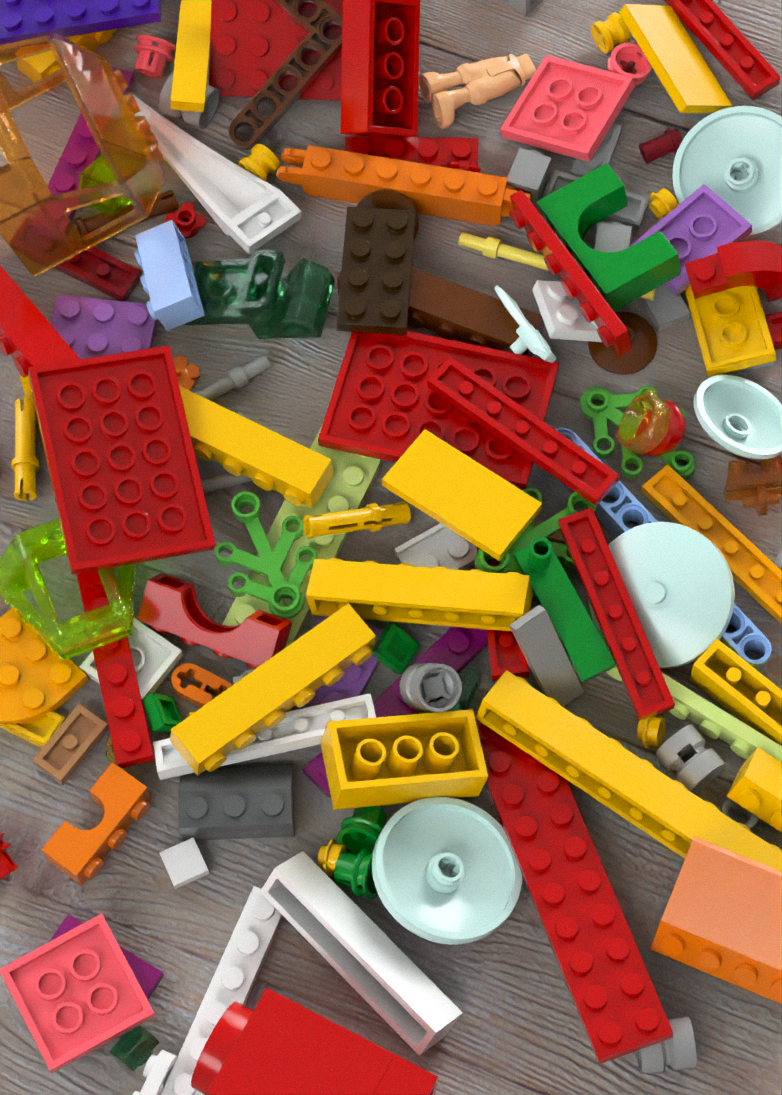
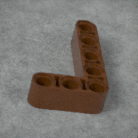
(291, 66)

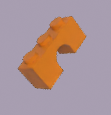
(82, 851)

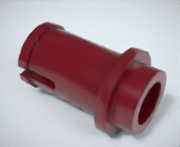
(661, 145)

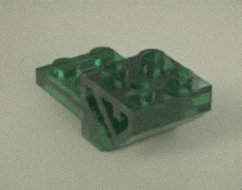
(258, 296)

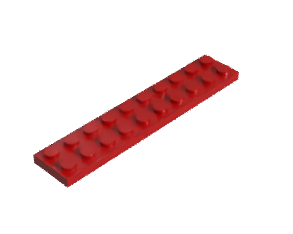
(574, 901)

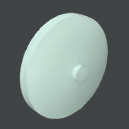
(739, 160)
(676, 587)
(446, 870)

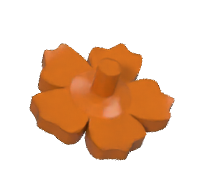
(186, 373)

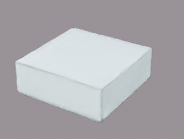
(184, 863)

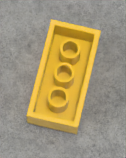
(403, 759)

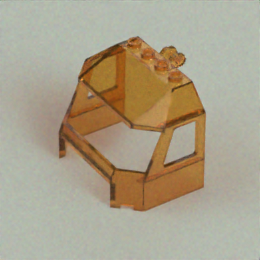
(32, 217)

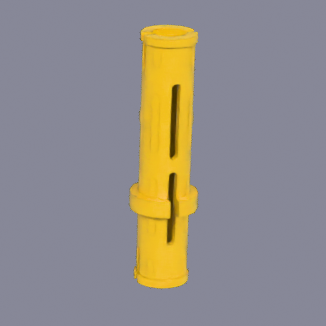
(25, 461)
(371, 517)

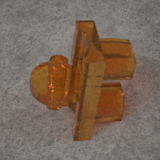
(755, 489)

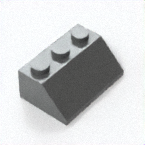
(237, 802)

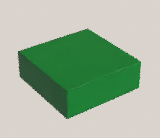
(395, 648)
(162, 712)

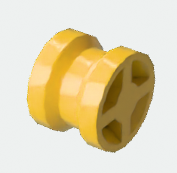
(610, 32)
(260, 162)

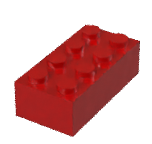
(380, 68)

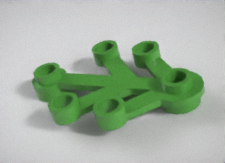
(610, 412)
(545, 529)
(269, 562)

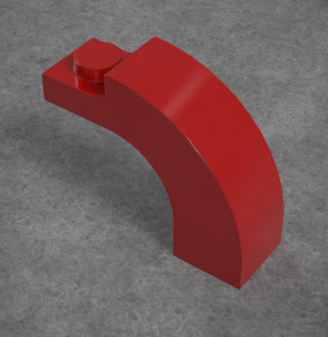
(736, 266)

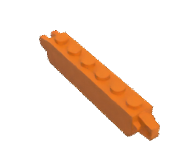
(430, 188)

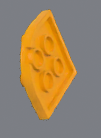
(32, 674)

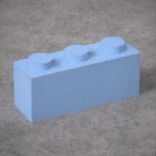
(168, 276)

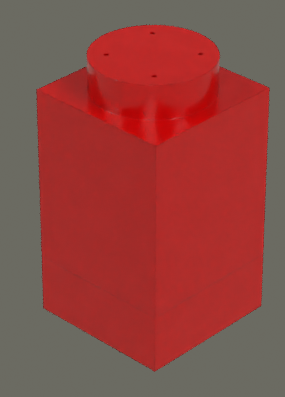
(298, 1052)

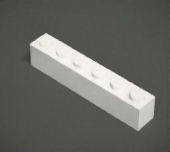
(361, 952)

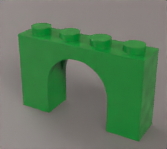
(616, 275)

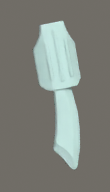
(529, 337)

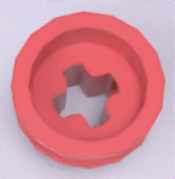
(161, 56)
(623, 58)

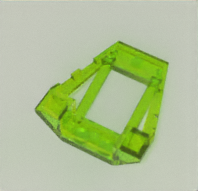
(75, 635)

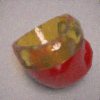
(651, 425)

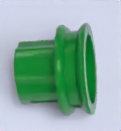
(362, 829)
(356, 872)

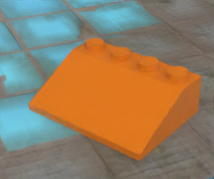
(726, 919)

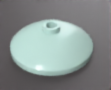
(740, 416)

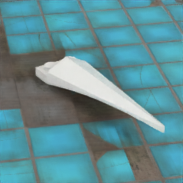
(233, 197)

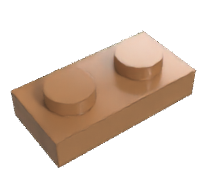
(70, 744)

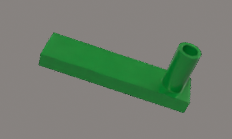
(565, 609)

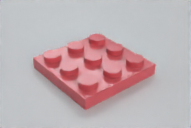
(567, 108)
(77, 993)

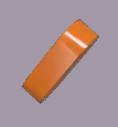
(203, 678)

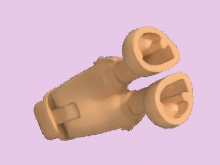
(482, 82)

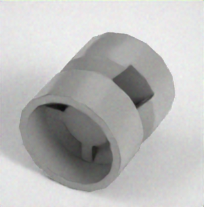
(197, 119)
(430, 687)
(700, 768)
(677, 1052)

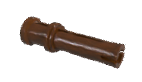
(163, 204)

